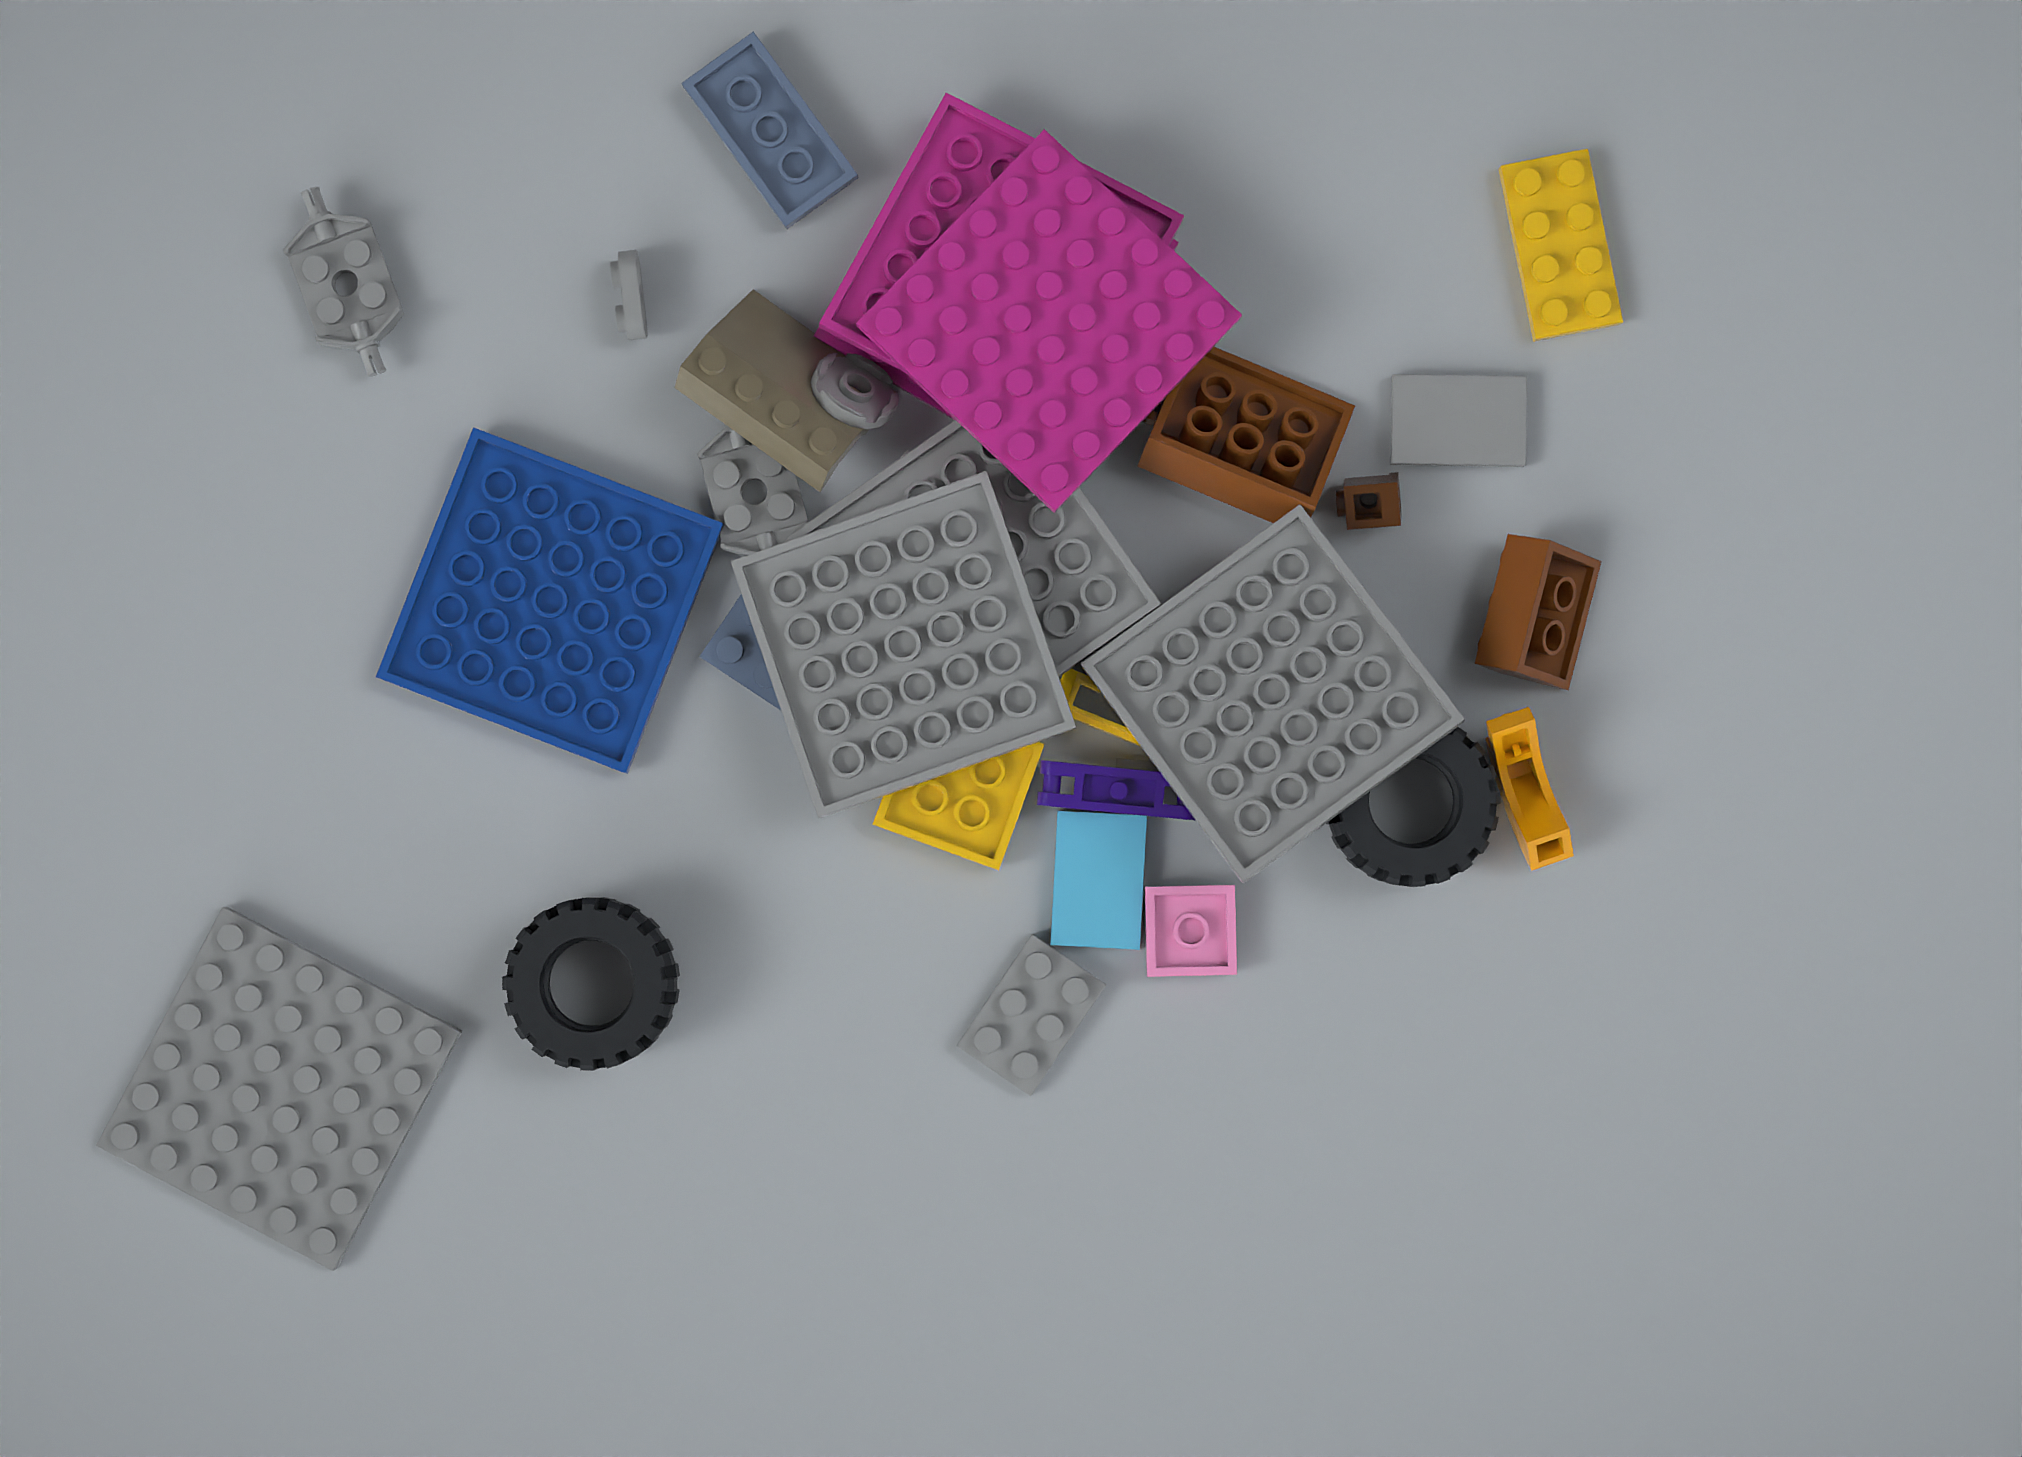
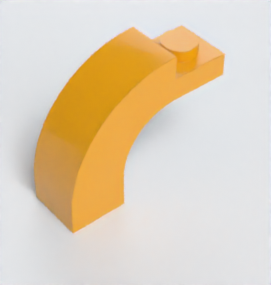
(1526, 789)

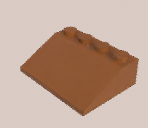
(1247, 436)

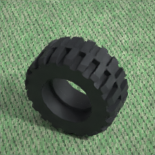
(1448, 851)
(531, 997)

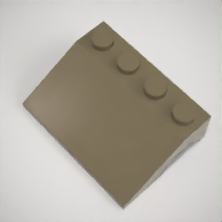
(757, 380)

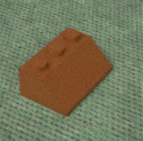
(1538, 611)

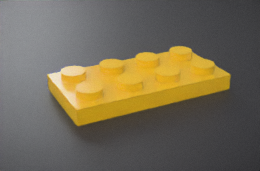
(1560, 245)

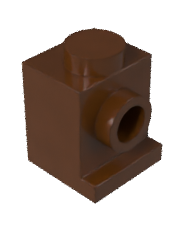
(1383, 513)

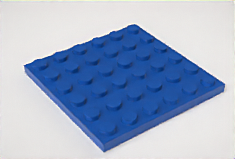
(550, 600)

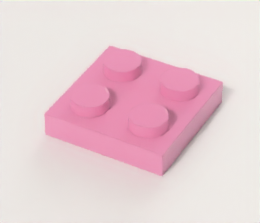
(1190, 930)

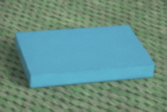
(1098, 880)

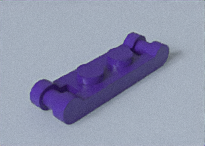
(1109, 790)

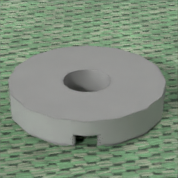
(861, 410)

